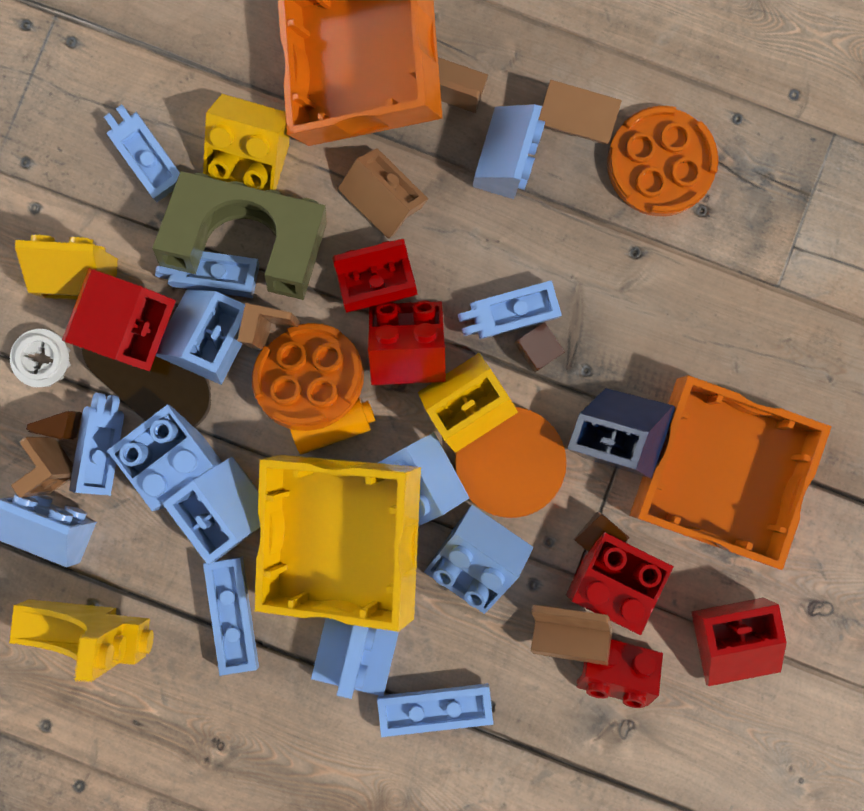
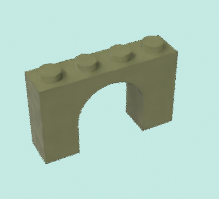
(205, 203)

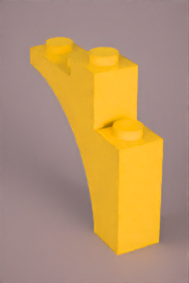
(83, 632)

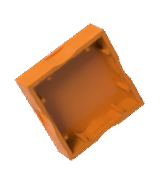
(358, 67)
(732, 472)

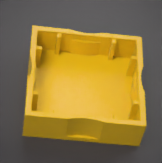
(338, 540)

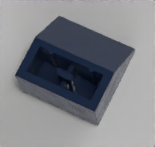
(622, 431)

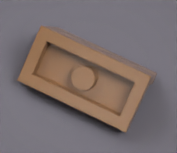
(461, 85)
(579, 112)
(381, 192)
(257, 324)
(51, 469)
(571, 634)

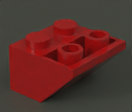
(118, 319)
(406, 343)
(619, 582)
(740, 640)

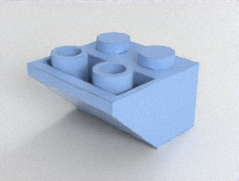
(505, 157)
(203, 334)
(163, 456)
(439, 482)
(216, 510)
(45, 528)
(479, 560)

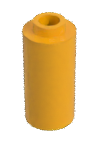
(352, 424)

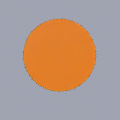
(662, 161)
(308, 377)
(513, 466)

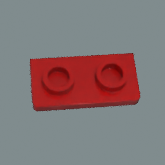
(374, 275)
(631, 675)

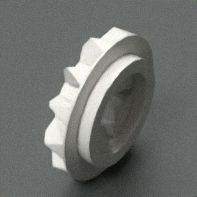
(27, 369)

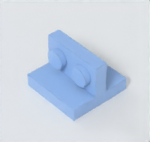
(354, 658)

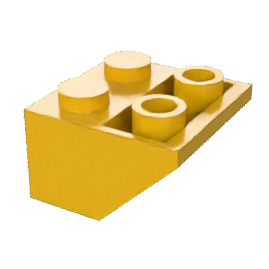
(245, 142)
(60, 268)
(467, 403)

